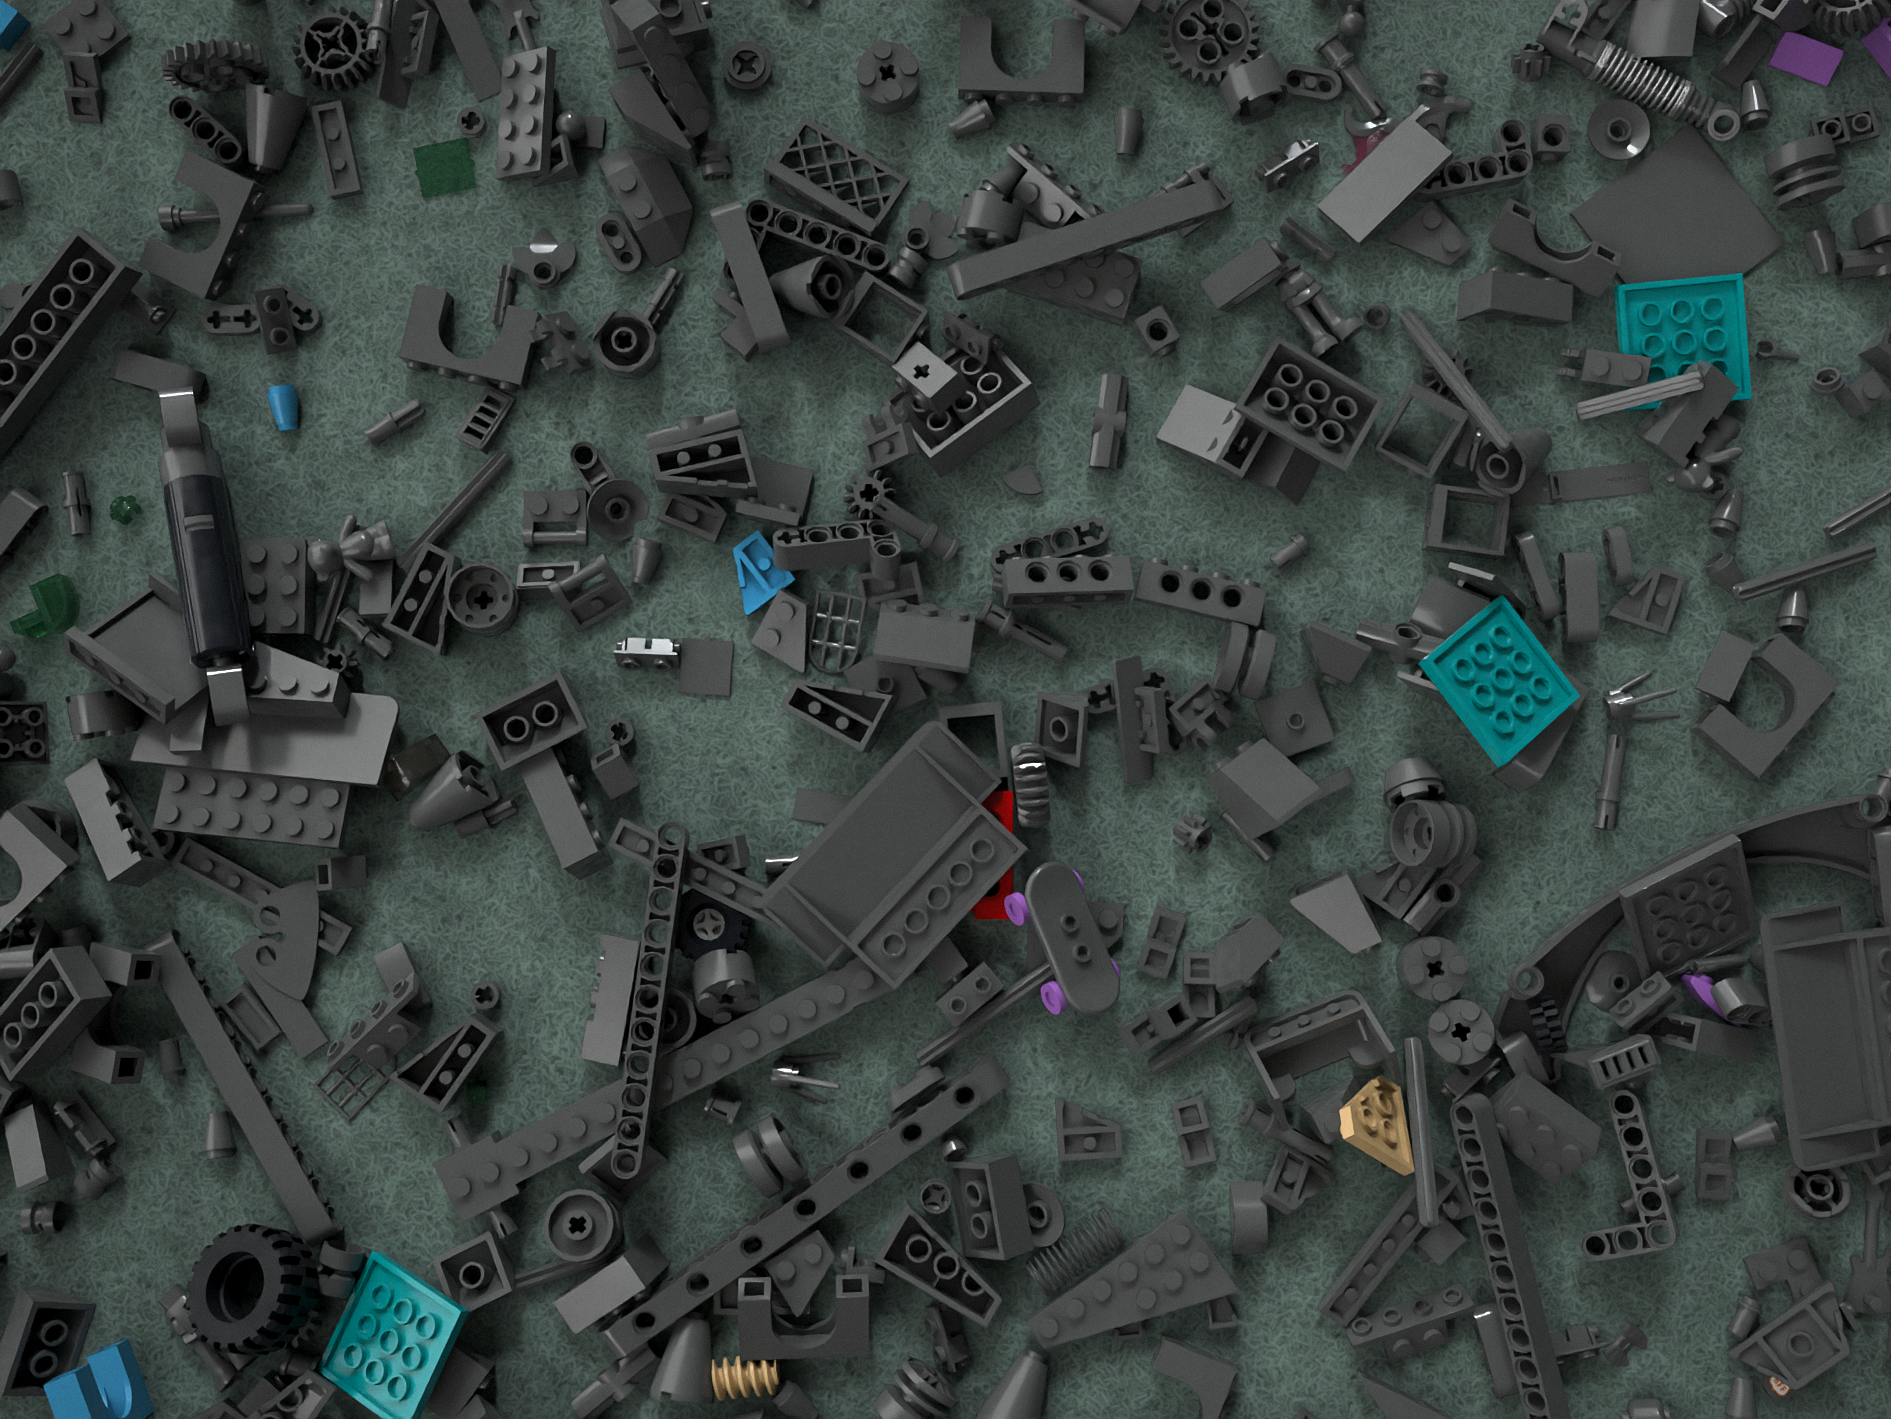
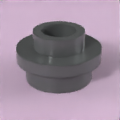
(1827, 381)

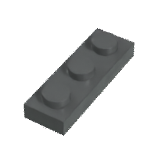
(337, 150)

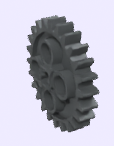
(1186, 50)
(215, 66)

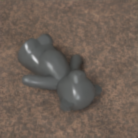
(1711, 452)
(351, 549)

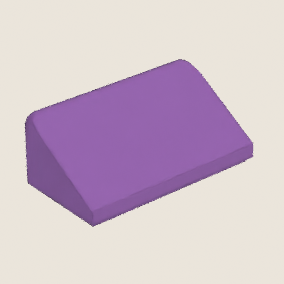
(1805, 58)

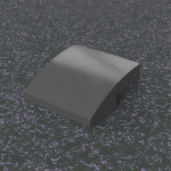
(1662, 30)
(1445, 607)

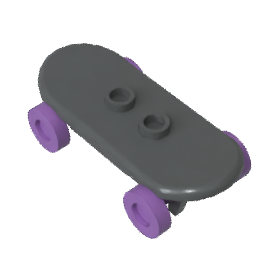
(1070, 940)

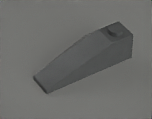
(299, 1400)

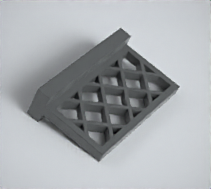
(817, 197)

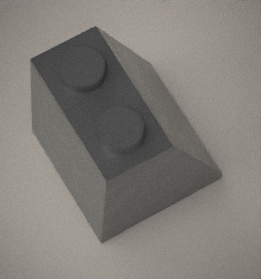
(1261, 787)

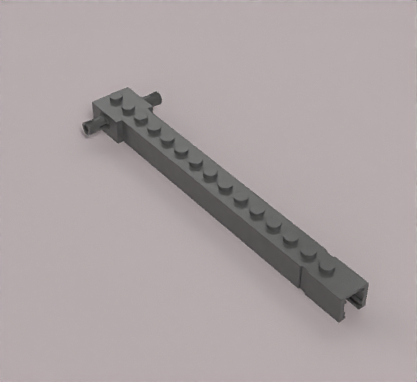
(493, 1169)

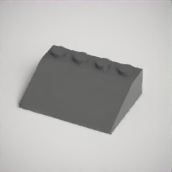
(993, 402)
(1309, 404)

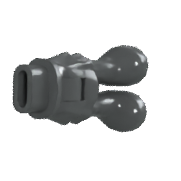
(1300, 290)
(223, 1371)

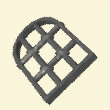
(830, 618)
(356, 1087)

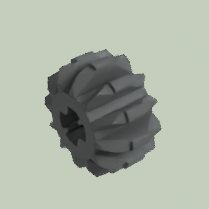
(860, 489)

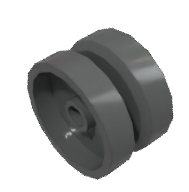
(1244, 659)
(770, 1156)
(564, 1224)

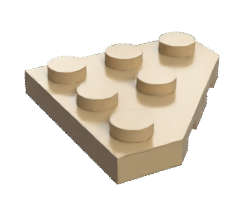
(1378, 1125)

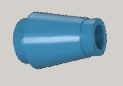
(284, 406)

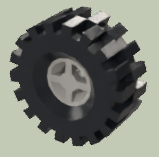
(697, 937)

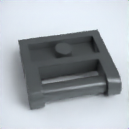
(555, 507)
(594, 602)

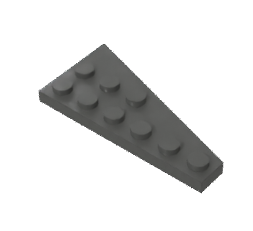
(1147, 1279)

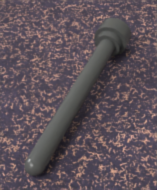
(172, 217)

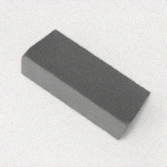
(535, 577)

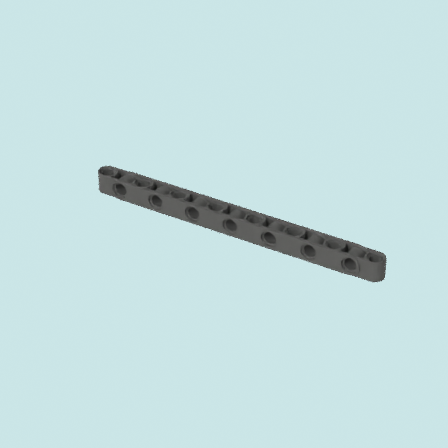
(785, 1220)

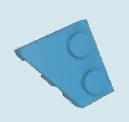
(757, 573)

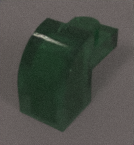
(57, 608)

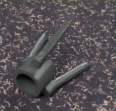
(1623, 704)
(788, 1076)

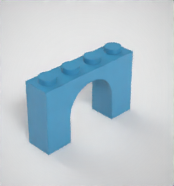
(103, 1388)

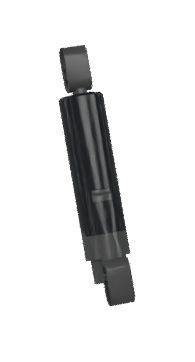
(205, 555)

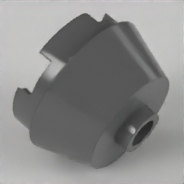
(1412, 781)
(1817, 1194)

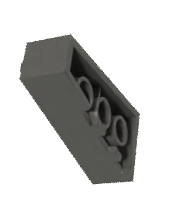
(564, 813)
(115, 825)
(612, 998)
(934, 1265)

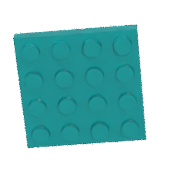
(1686, 323)
(1499, 680)
(392, 1340)

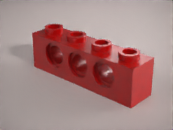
(992, 906)

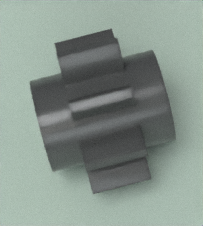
(1530, 62)
(347, 662)
(1192, 833)

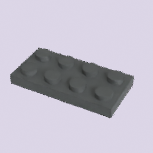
(526, 114)

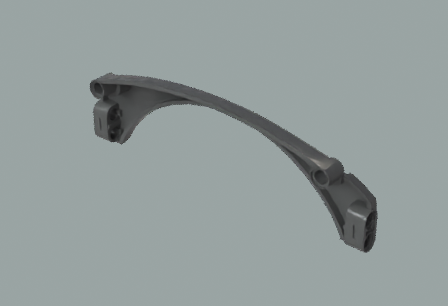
(1816, 833)

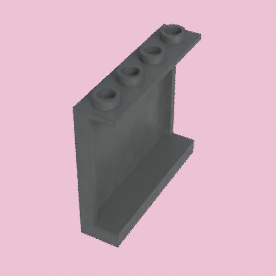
(143, 652)

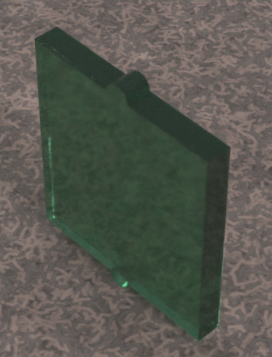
(444, 167)

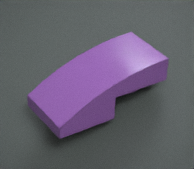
(1699, 988)

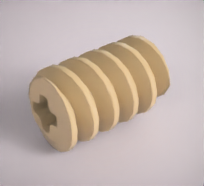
(745, 1378)

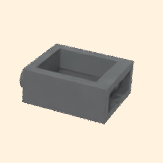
(1246, 274)
(862, 292)
(1436, 400)
(1435, 517)
(981, 710)

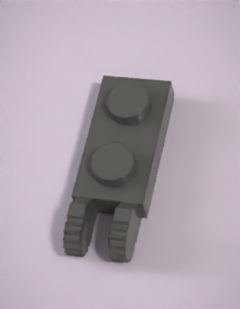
(1608, 367)

